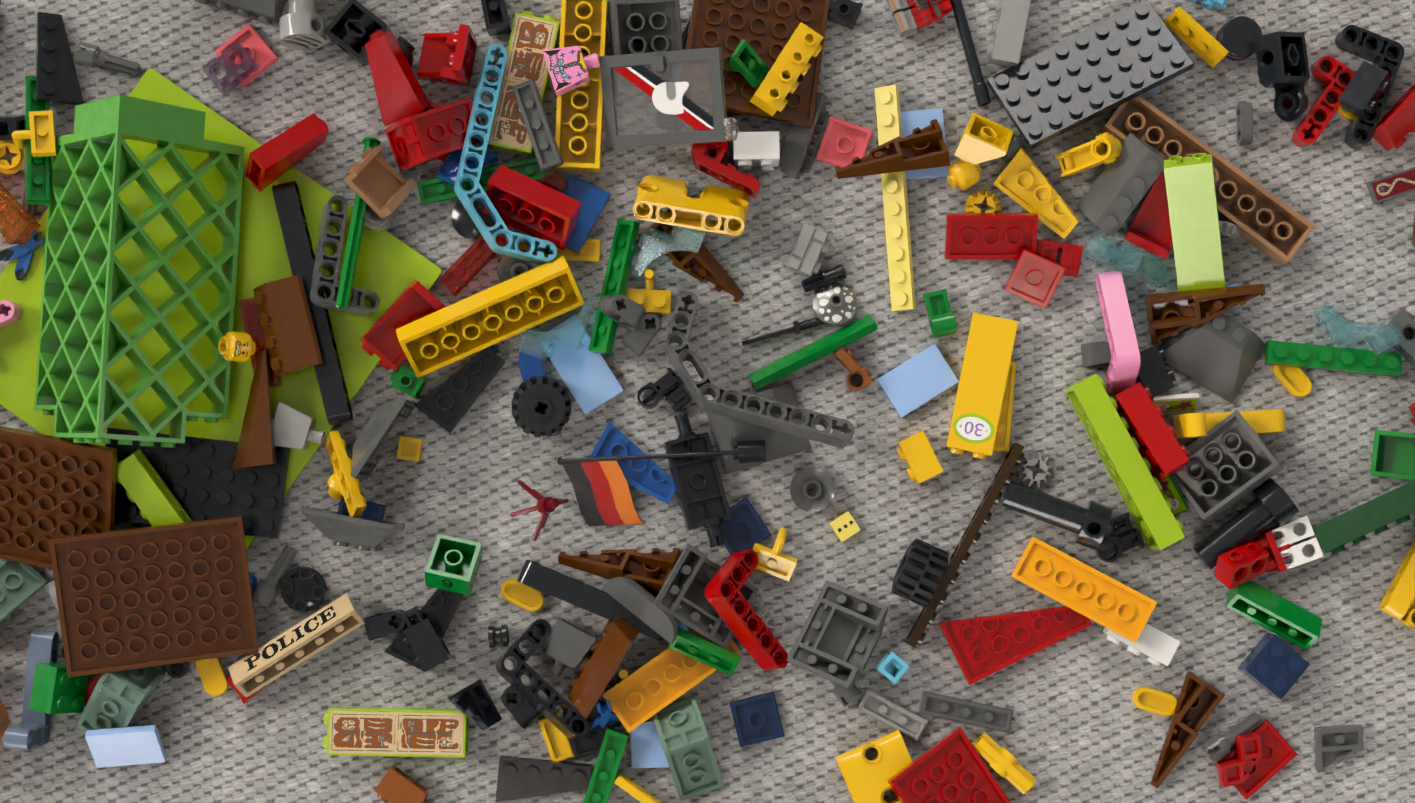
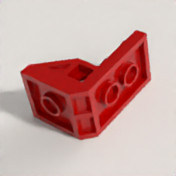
(448, 57)
(430, 134)
(725, 173)

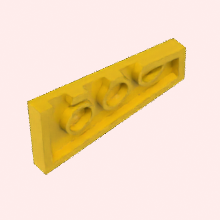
(1034, 192)

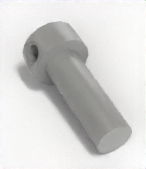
(302, 26)

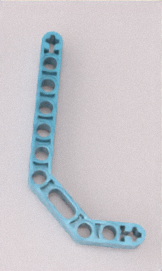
(477, 155)

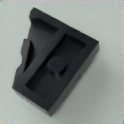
(476, 705)

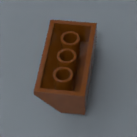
(287, 326)
(602, 665)

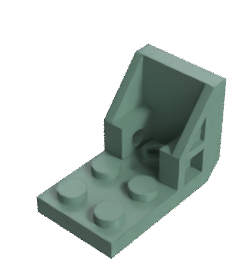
(17, 586)
(120, 697)
(687, 748)

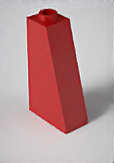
(393, 79)
(285, 151)

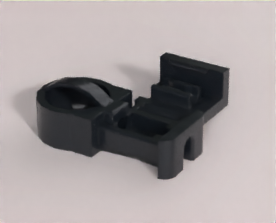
(665, 386)
(1125, 538)

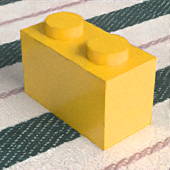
(919, 458)

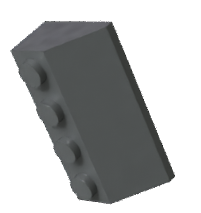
(264, 9)
(1122, 184)

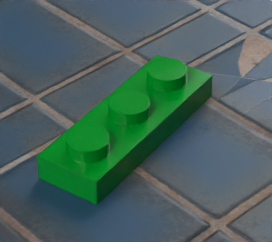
(705, 652)

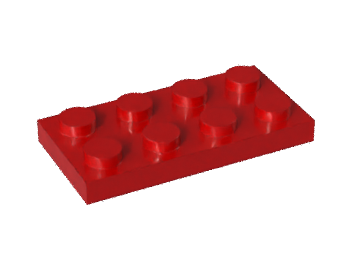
(989, 235)

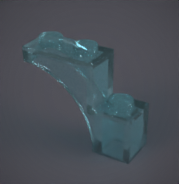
(658, 243)
(1129, 260)
(1344, 331)
(573, 335)

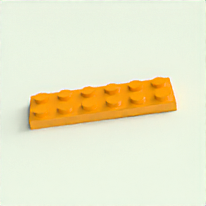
(1084, 589)
(657, 685)

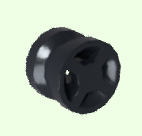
(498, 636)

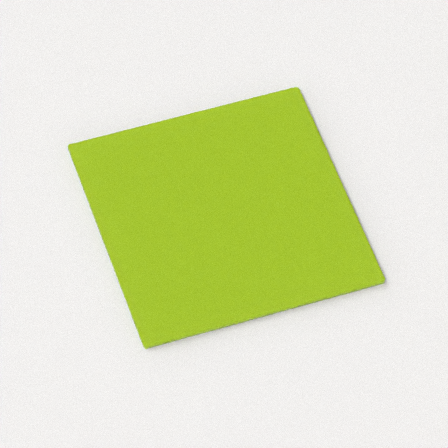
(382, 267)

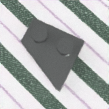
(1336, 743)

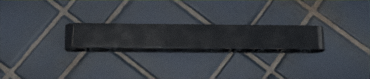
(302, 262)

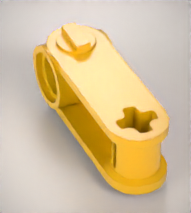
(1089, 155)

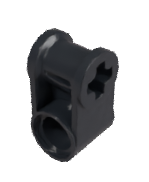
(383, 625)
(522, 709)

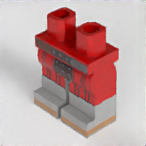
(917, 14)

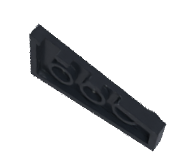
(54, 63)
(456, 395)
(441, 609)
(539, 777)

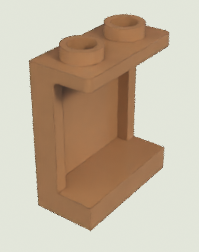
(378, 182)

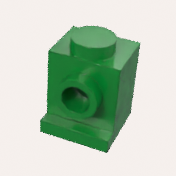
(415, 385)

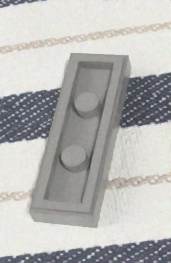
(892, 714)

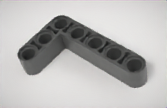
(332, 263)

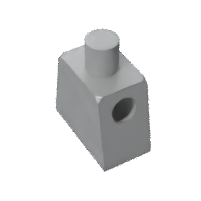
(295, 428)

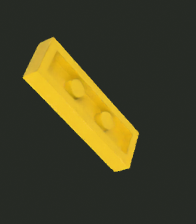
(1196, 37)

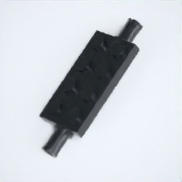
(698, 482)

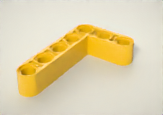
(1198, 424)

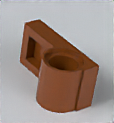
(848, 359)

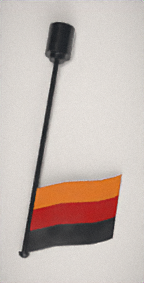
(605, 492)

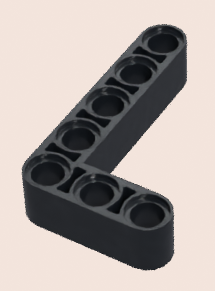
(1380, 59)
(537, 683)

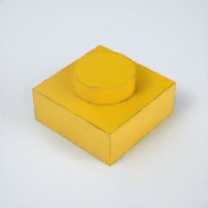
(409, 449)

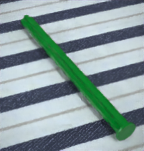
(353, 242)

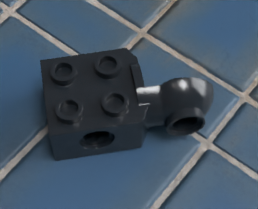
(353, 29)
(1285, 67)

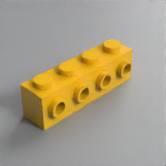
(786, 70)

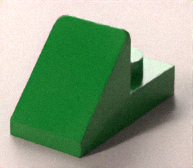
(748, 64)

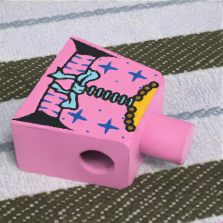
(569, 68)

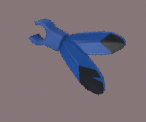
(24, 253)
(605, 716)

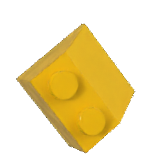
(983, 140)

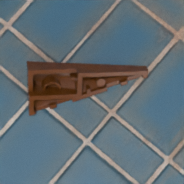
(914, 152)
(700, 264)
(1179, 310)
(256, 438)
(646, 569)
(1193, 708)

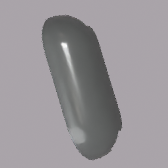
(803, 142)
(640, 603)

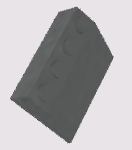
(644, 26)
(1225, 466)

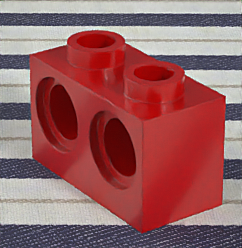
(1241, 564)

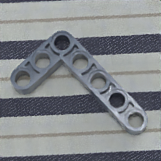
(35, 725)

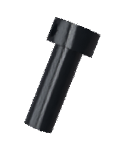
(1269, 505)
(1060, 513)

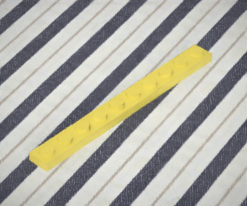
(895, 205)

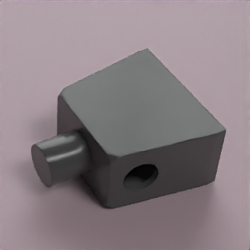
(568, 646)

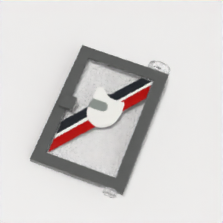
(665, 98)

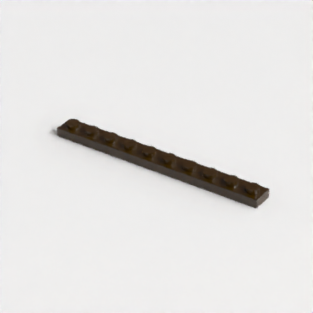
(969, 537)

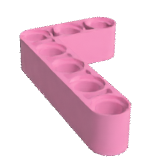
(1120, 332)

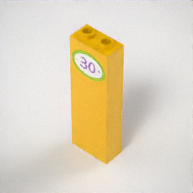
(981, 385)

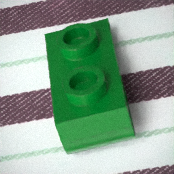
(939, 314)

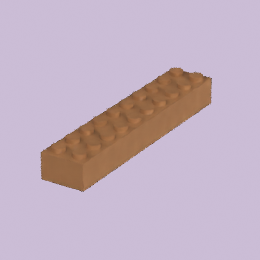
(1240, 200)

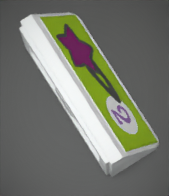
(1176, 403)

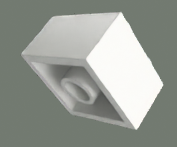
(756, 150)

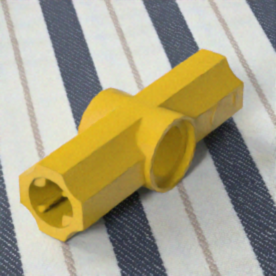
(1004, 763)

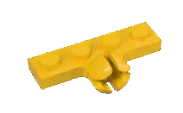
(341, 482)

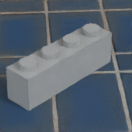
(1008, 32)

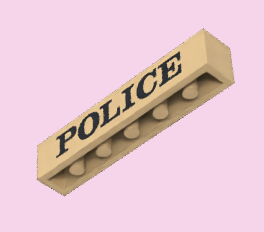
(296, 645)

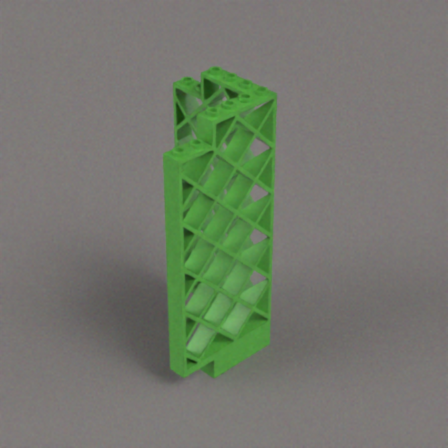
(86, 277)

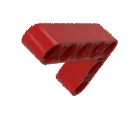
(739, 615)

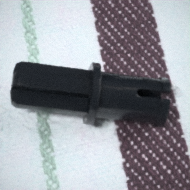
(824, 278)

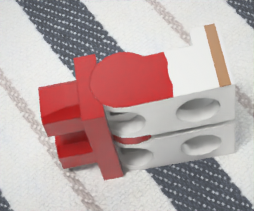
(1279, 544)

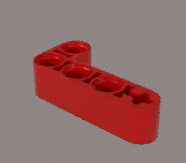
(1321, 105)

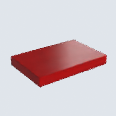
(1275, 756)

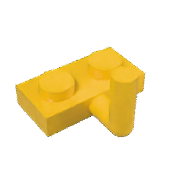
(41, 134)
(652, 300)
(773, 561)

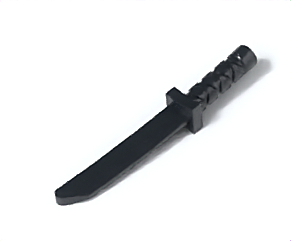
(797, 327)

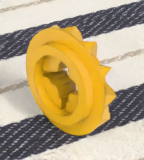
(17, 161)
(978, 197)

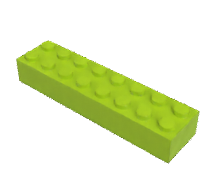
(1124, 462)

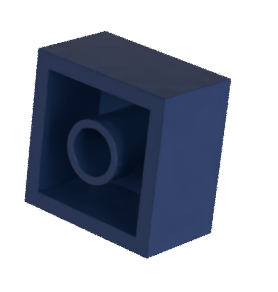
(1274, 666)

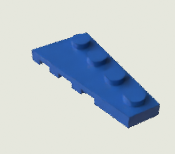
(640, 473)

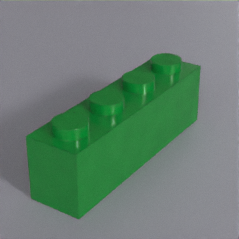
(1275, 613)

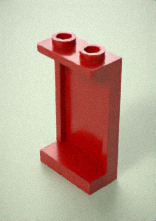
(1152, 222)
(408, 307)

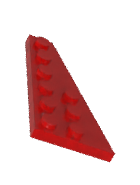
(999, 640)

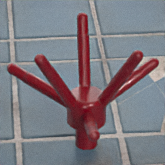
(544, 505)

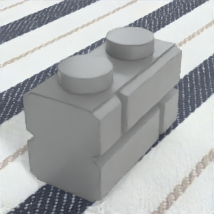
(808, 250)

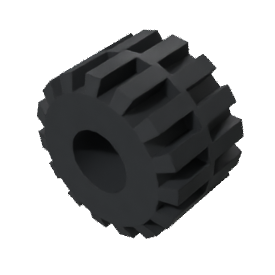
(548, 392)
(920, 572)

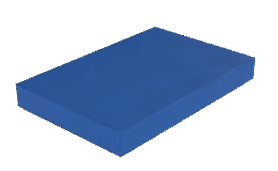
(593, 204)

